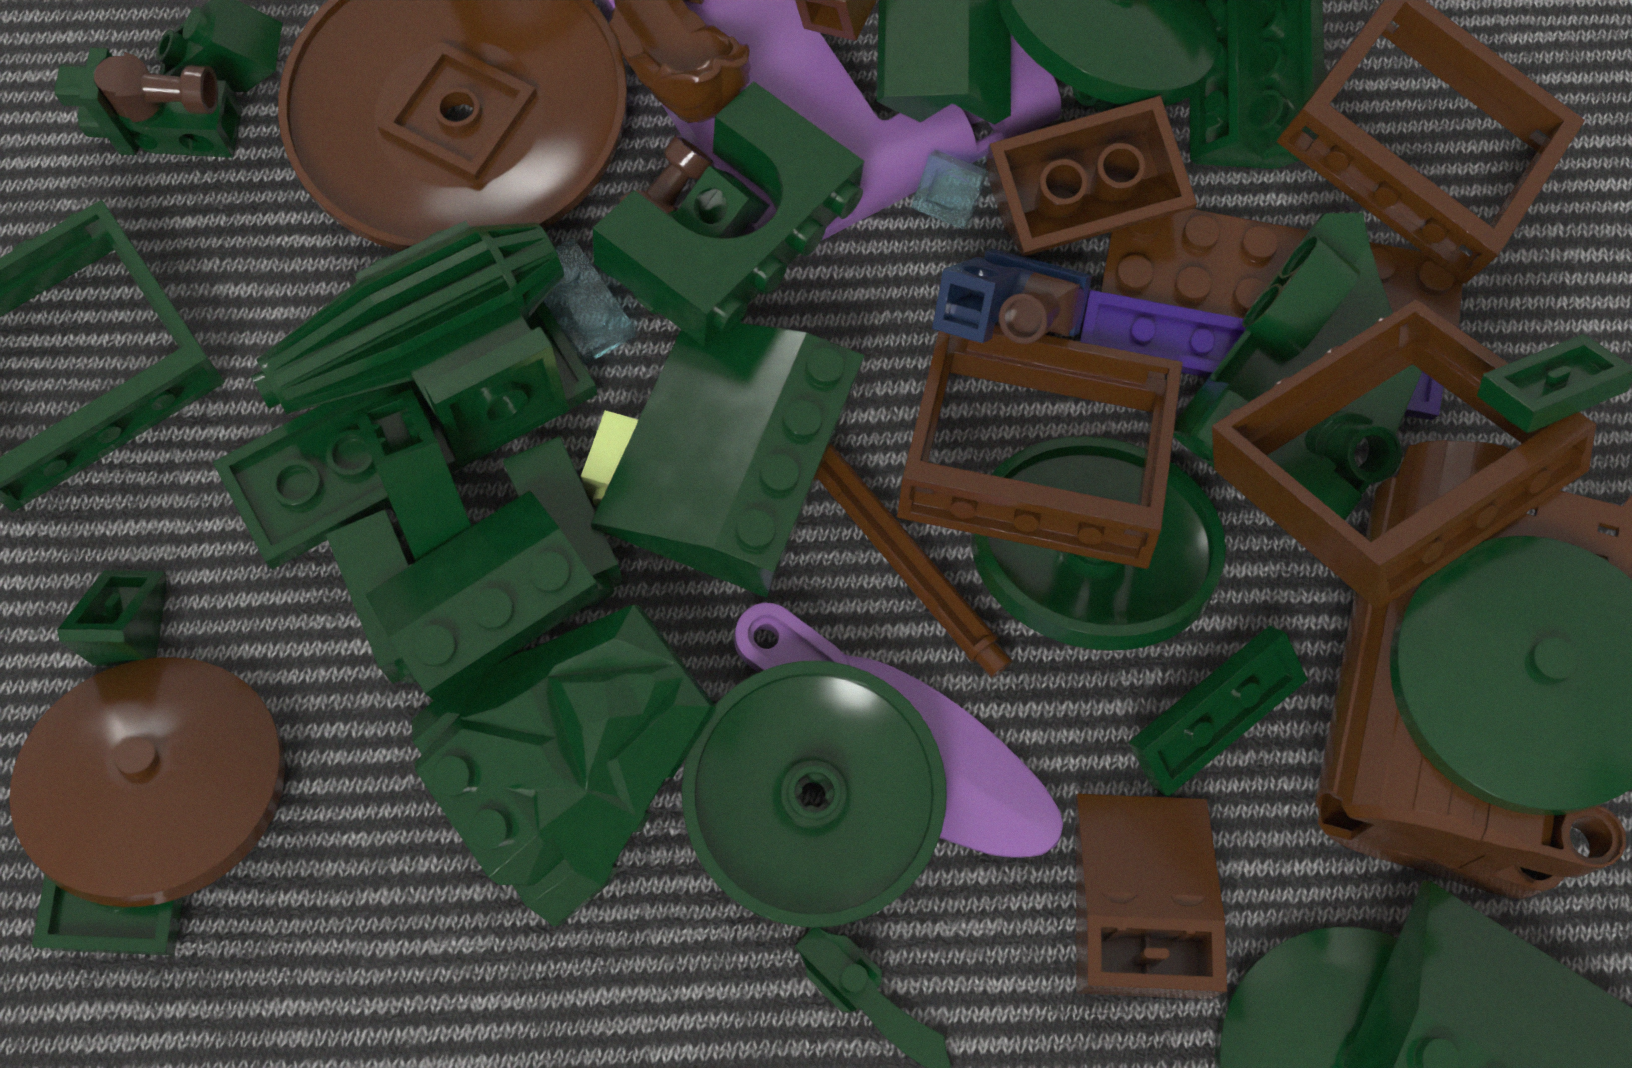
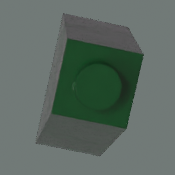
(413, 472)

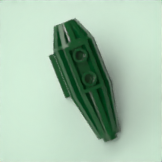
(447, 320)

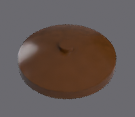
(147, 781)

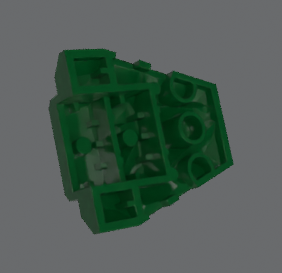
(561, 756)

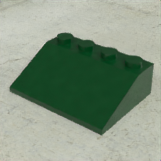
(730, 450)
(1484, 998)

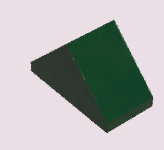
(117, 618)

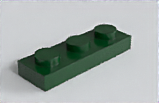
(1218, 710)

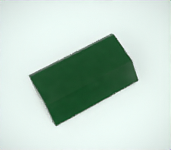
(944, 56)
(1259, 81)

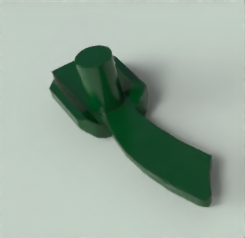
(851, 983)

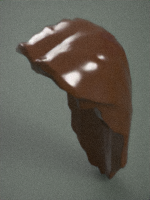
(680, 58)

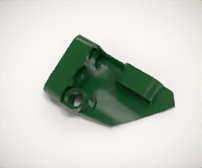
(1311, 305)

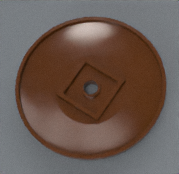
(372, 94)

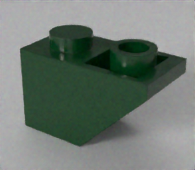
(229, 38)

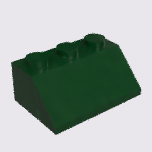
(482, 596)

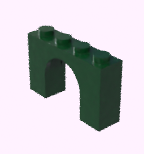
(708, 280)
(374, 551)

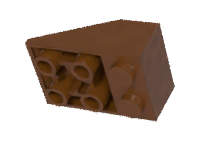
(1147, 898)

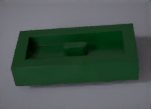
(1555, 383)

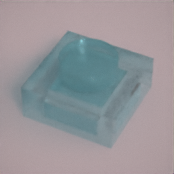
(949, 189)

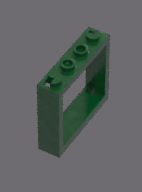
(127, 408)

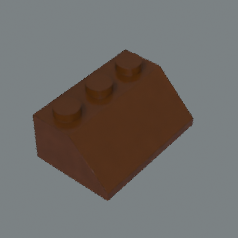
(1088, 176)

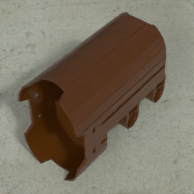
(1373, 778)

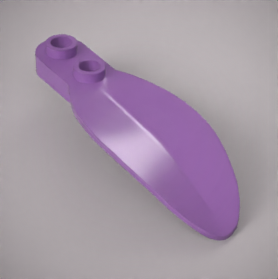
(991, 794)

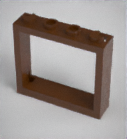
(1394, 188)
(1032, 511)
(1443, 528)

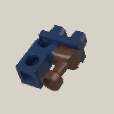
(1011, 289)

